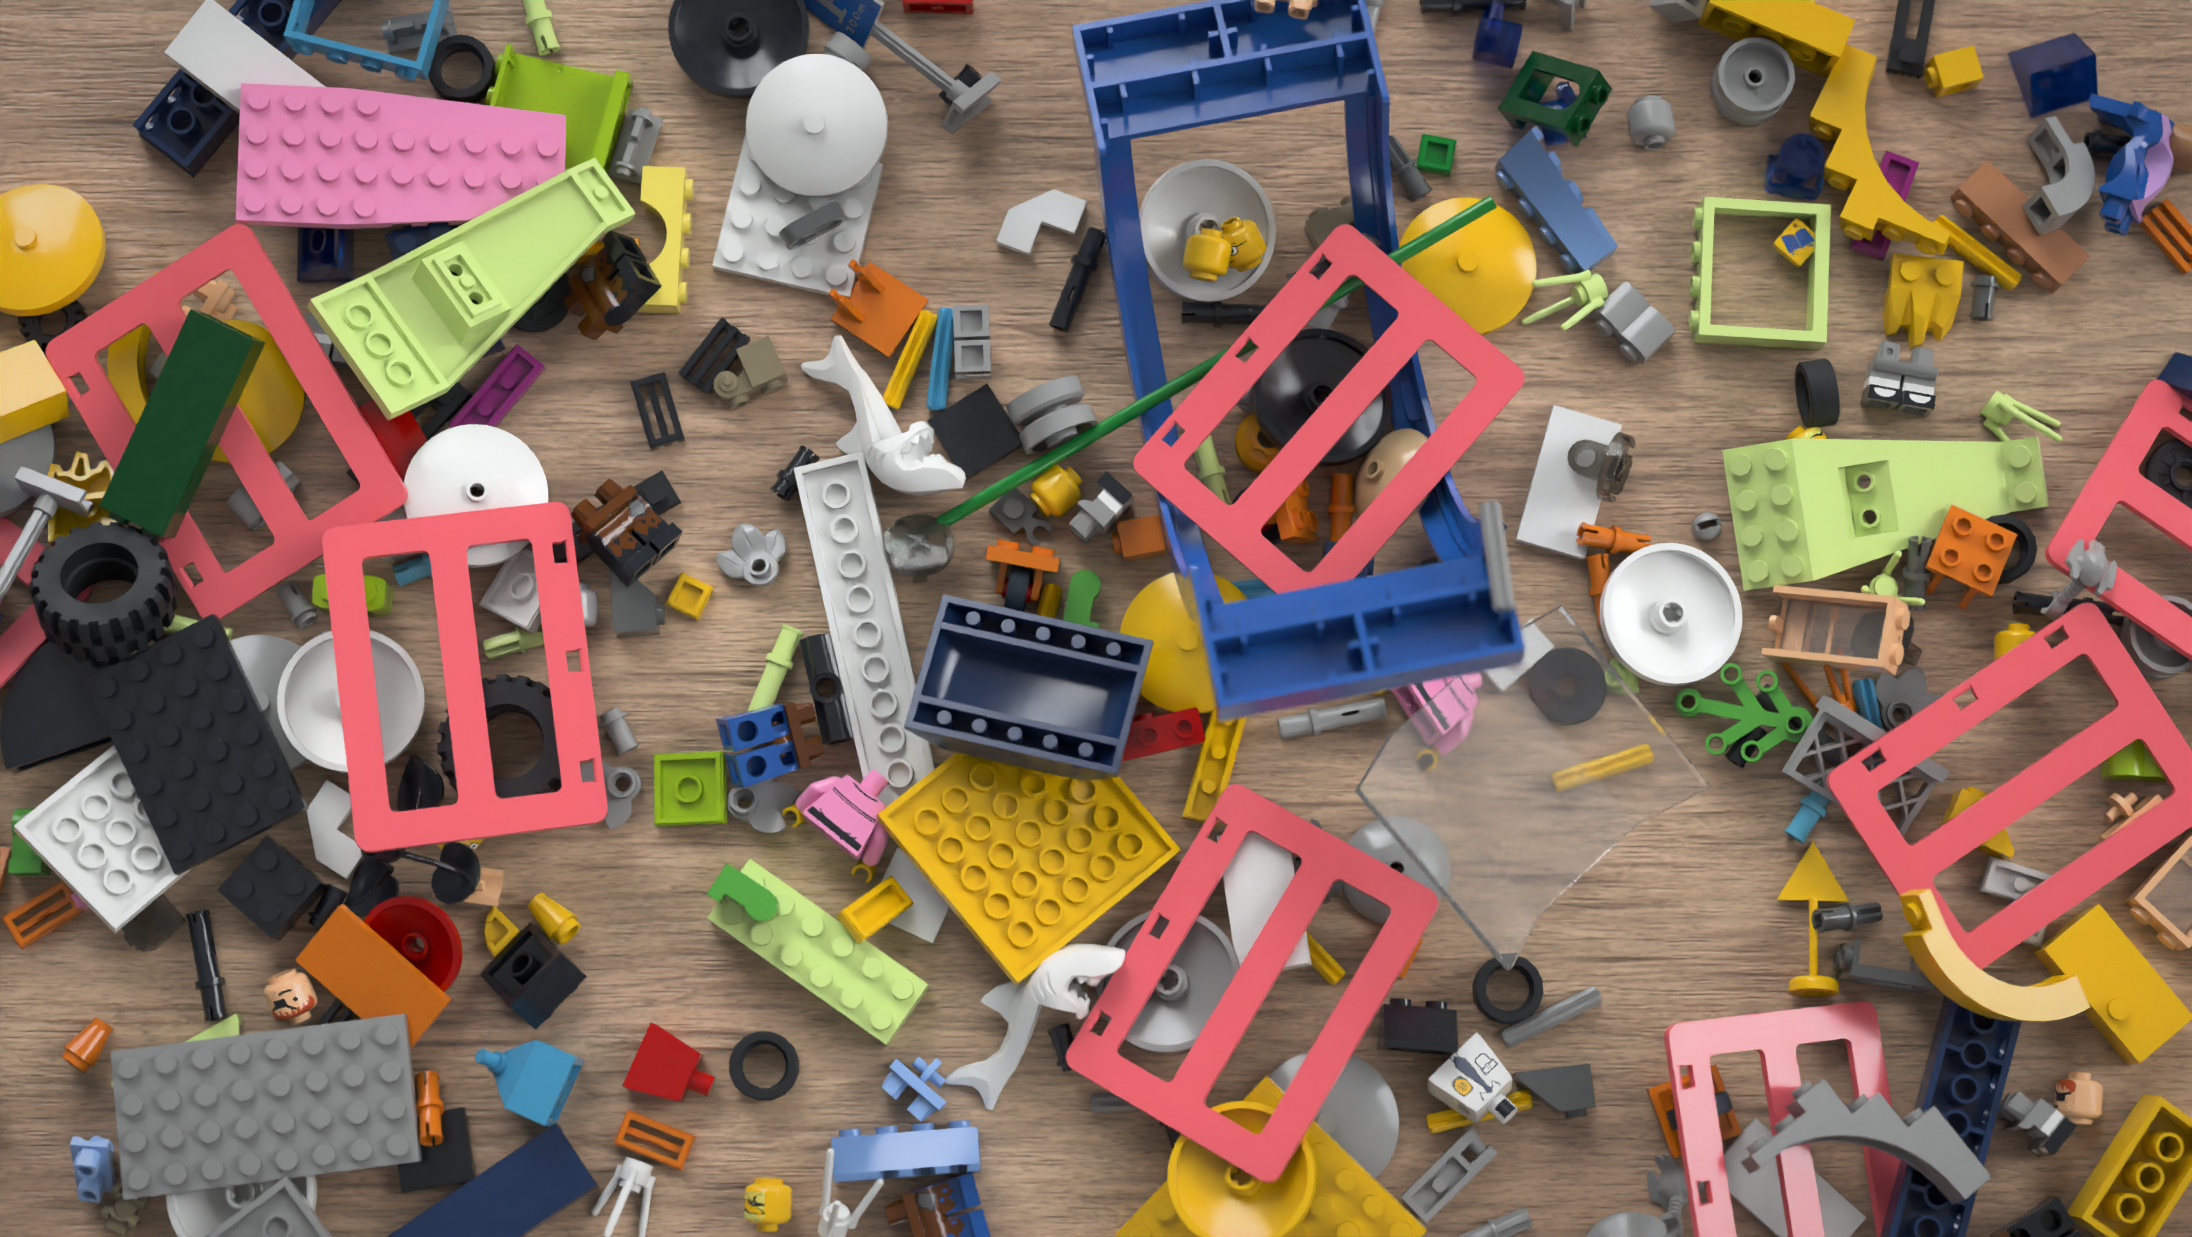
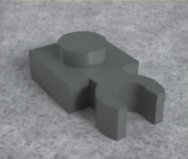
(1017, 513)

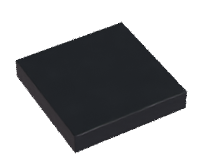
(976, 431)
(442, 1163)

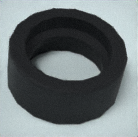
(457, 44)
(1817, 393)
(2027, 544)
(1513, 1016)
(763, 1038)

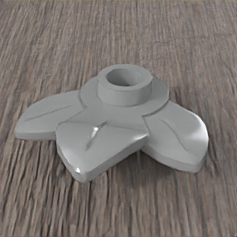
(751, 550)
(1903, 694)
(618, 802)
(766, 805)

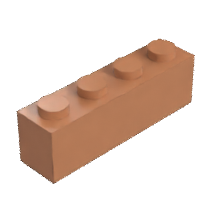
(1998, 210)

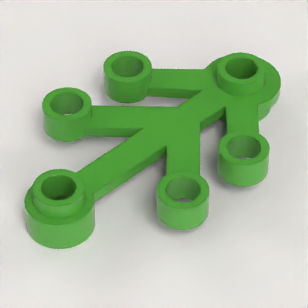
(1750, 715)

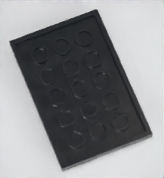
(196, 744)

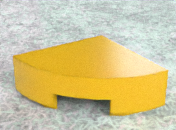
(498, 931)

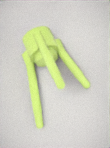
(1588, 291)
(2003, 408)
(1886, 585)

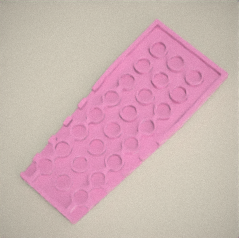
(384, 157)

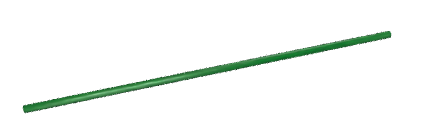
(1189, 378)

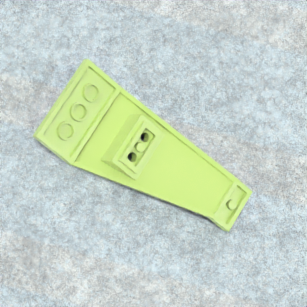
(413, 322)
(1805, 511)

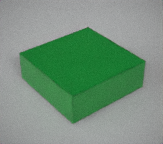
(1436, 154)

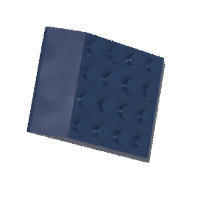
(1028, 689)

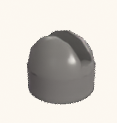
(1707, 534)

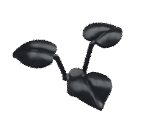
(458, 866)

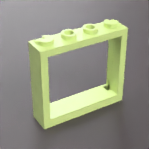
(1818, 275)

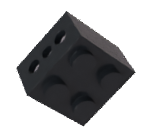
(272, 888)

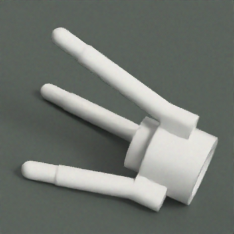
(633, 1176)
(836, 1216)

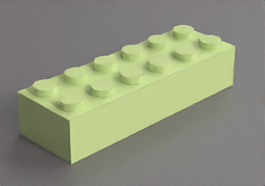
(825, 958)

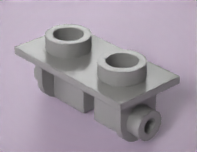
(407, 31)
(635, 145)

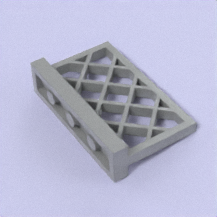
(1866, 733)

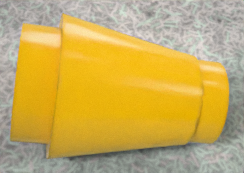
(554, 919)

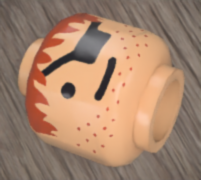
(290, 996)
(2079, 1098)

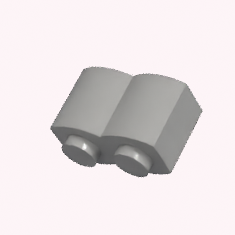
(1633, 323)

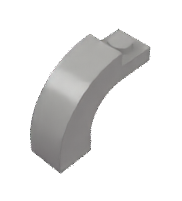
(2069, 173)

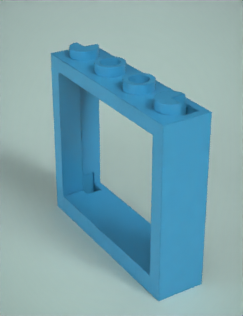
(369, 59)

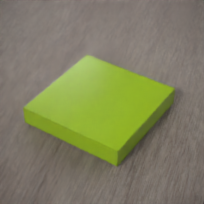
(690, 789)

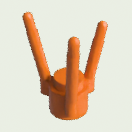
(1845, 699)

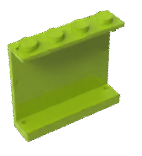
(588, 99)

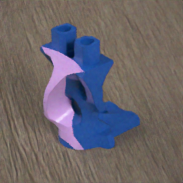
(2139, 167)

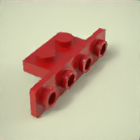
(1163, 733)

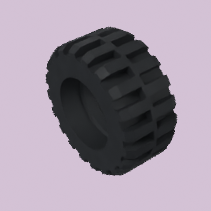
(111, 626)
(524, 697)

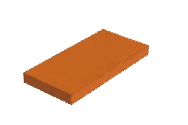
(371, 974)

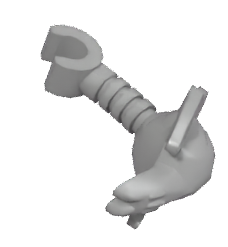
(2086, 569)
(1670, 1192)

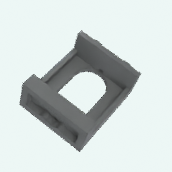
(1847, 967)

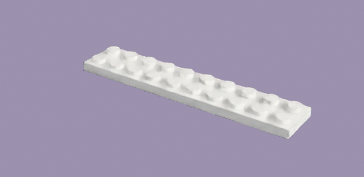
(864, 619)

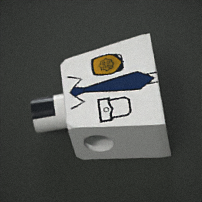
(1474, 1083)

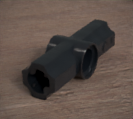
(821, 667)

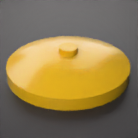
(47, 249)
(1478, 270)
(272, 395)
(1177, 664)
(1228, 1202)

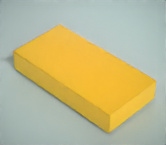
(875, 909)

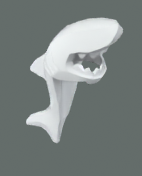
(893, 456)
(1021, 1004)

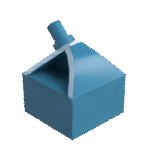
(533, 1079)

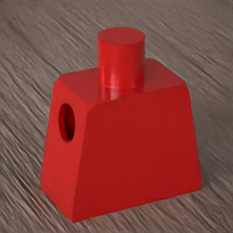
(667, 1067)

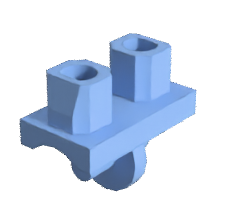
(902, 1077)
(93, 1167)

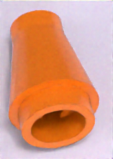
(87, 1046)

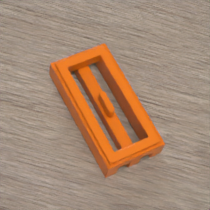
(2162, 242)
(39, 933)
(683, 1151)

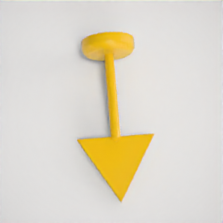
(1813, 883)

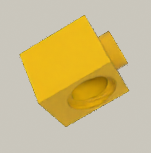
(1953, 71)

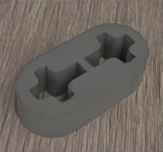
(812, 225)

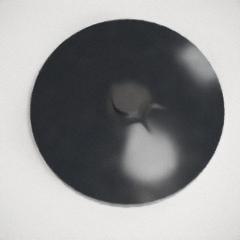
(736, 42)
(1303, 381)

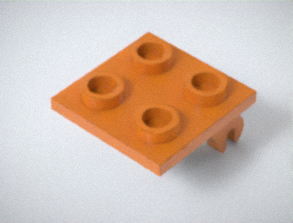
(878, 308)
(1969, 553)

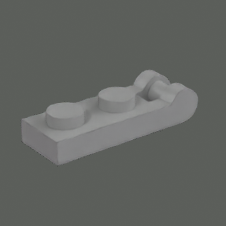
(1447, 1175)

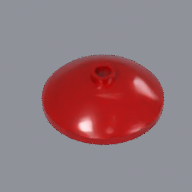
(412, 917)

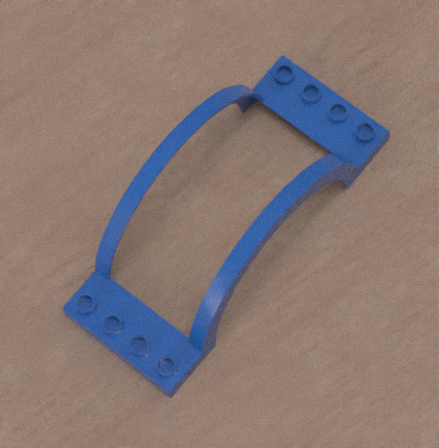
(1342, 637)

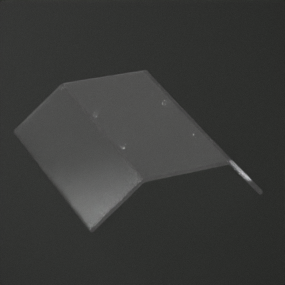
(1524, 780)

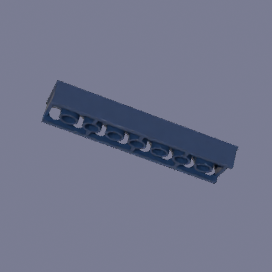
(195, 121)
(1966, 1085)
(511, 1194)

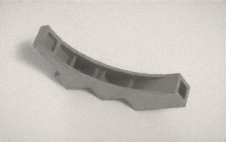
(1919, 1139)

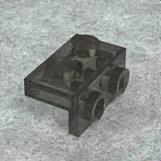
(153, 925)

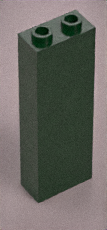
(181, 425)

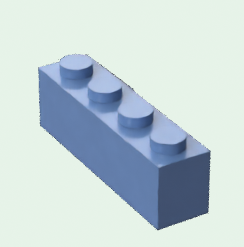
(1554, 204)
(906, 1153)

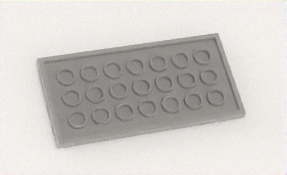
(265, 1106)

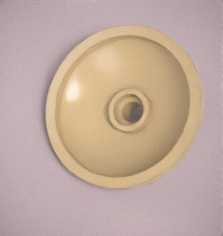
(1383, 464)

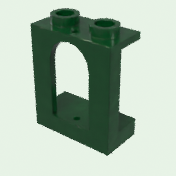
(1530, 85)

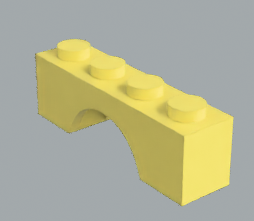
(666, 195)

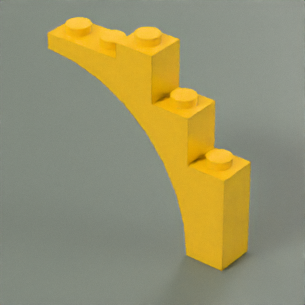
(1851, 165)

